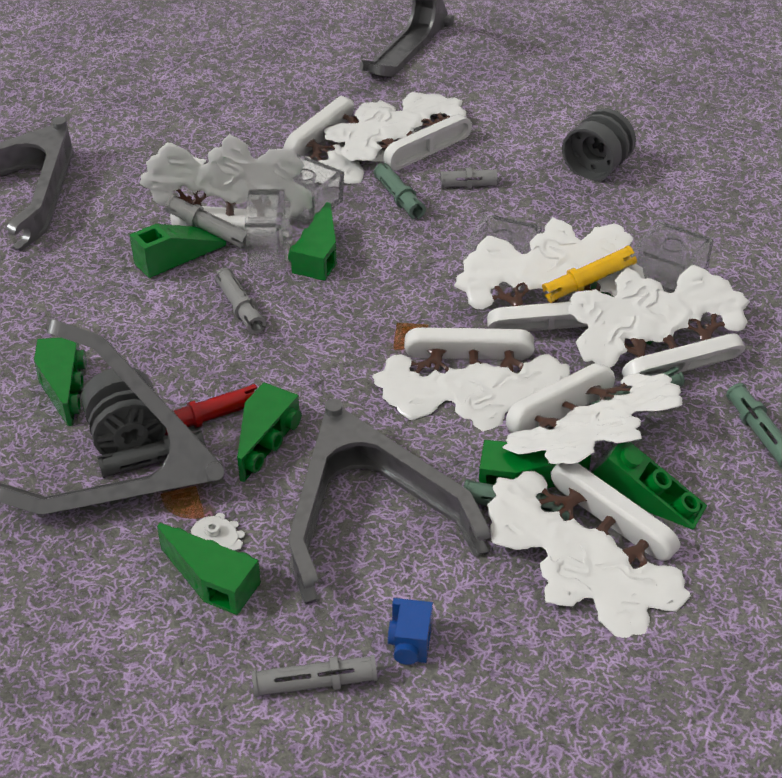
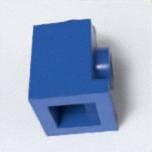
(410, 630)

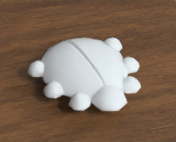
(220, 531)

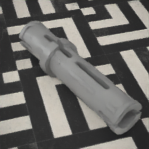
(200, 218)
(243, 306)
(265, 680)

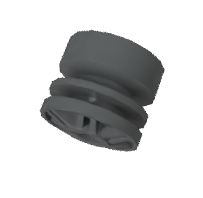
(599, 144)
(117, 414)

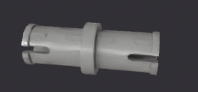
(448, 178)

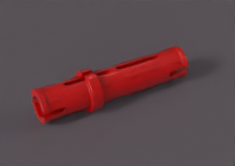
(196, 413)

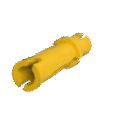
(577, 279)

